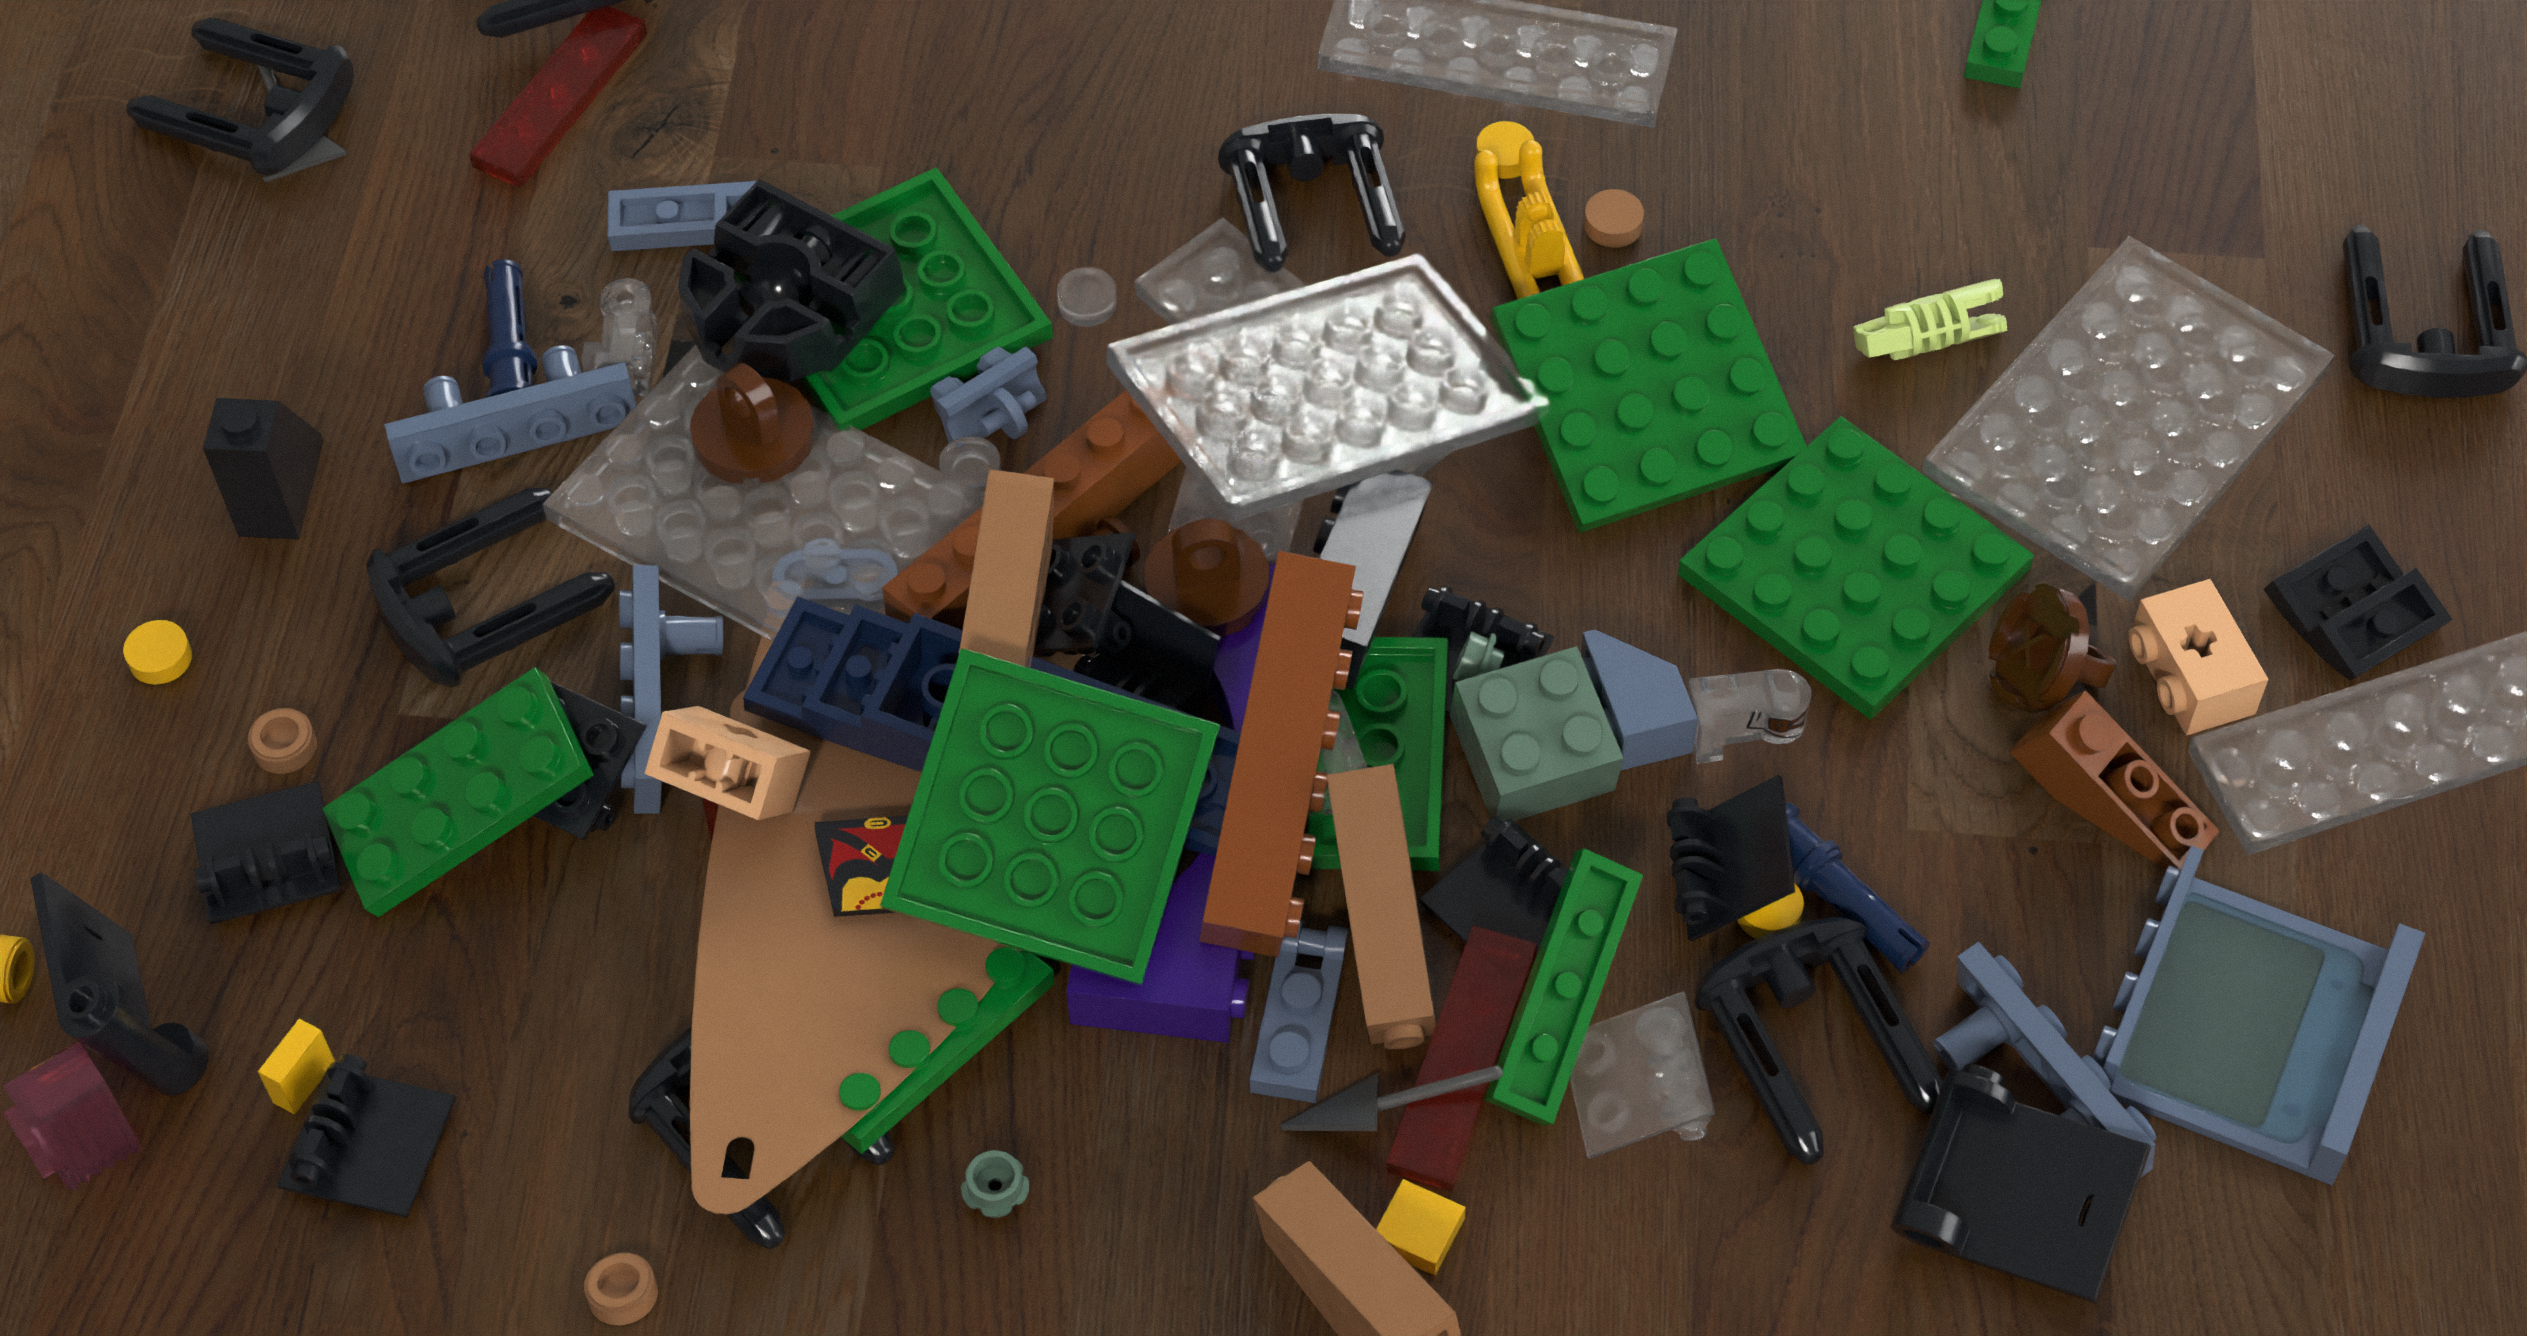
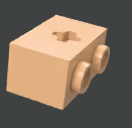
(2197, 657)
(727, 762)

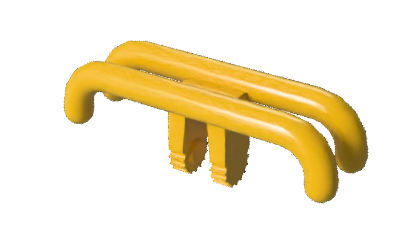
(1538, 241)

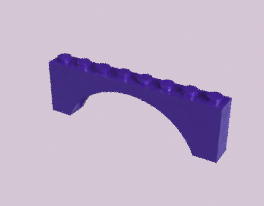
(1188, 984)

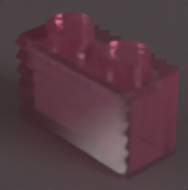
(69, 1118)

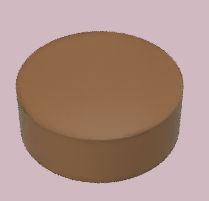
(1614, 218)
(282, 740)
(621, 1289)

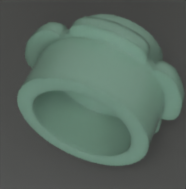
(1477, 657)
(993, 1167)

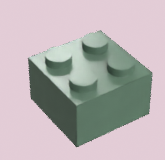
(1536, 735)

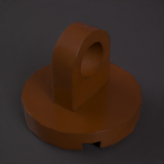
(751, 427)
(1209, 575)
(2045, 650)

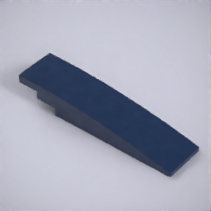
(884, 686)

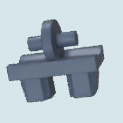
(993, 399)

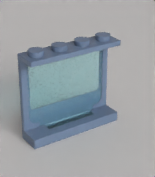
(2254, 1023)

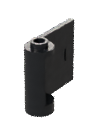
(103, 995)
(2012, 1186)

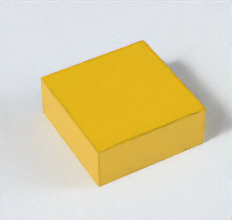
(296, 1066)
(1421, 1225)

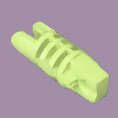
(1931, 322)

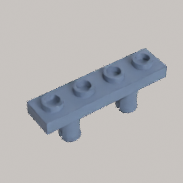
(512, 422)
(652, 639)
(2038, 1038)

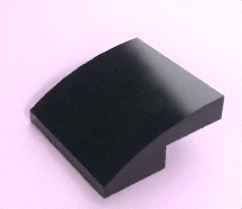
(2357, 604)

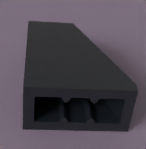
(262, 465)

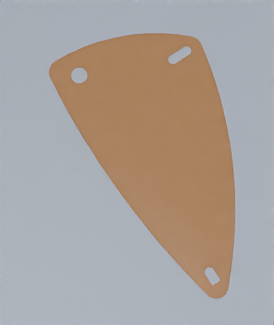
(800, 995)

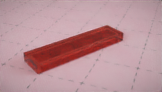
(558, 95)
(1465, 1040)

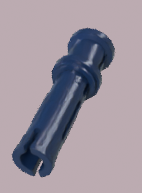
(509, 358)
(1820, 869)

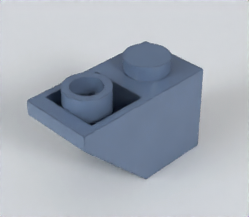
(1640, 699)

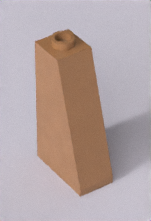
(1010, 567)
(1382, 906)
(1346, 1262)

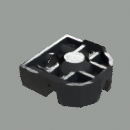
(780, 253)

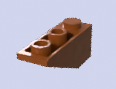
(2111, 781)

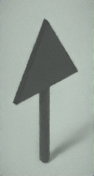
(1359, 1105)

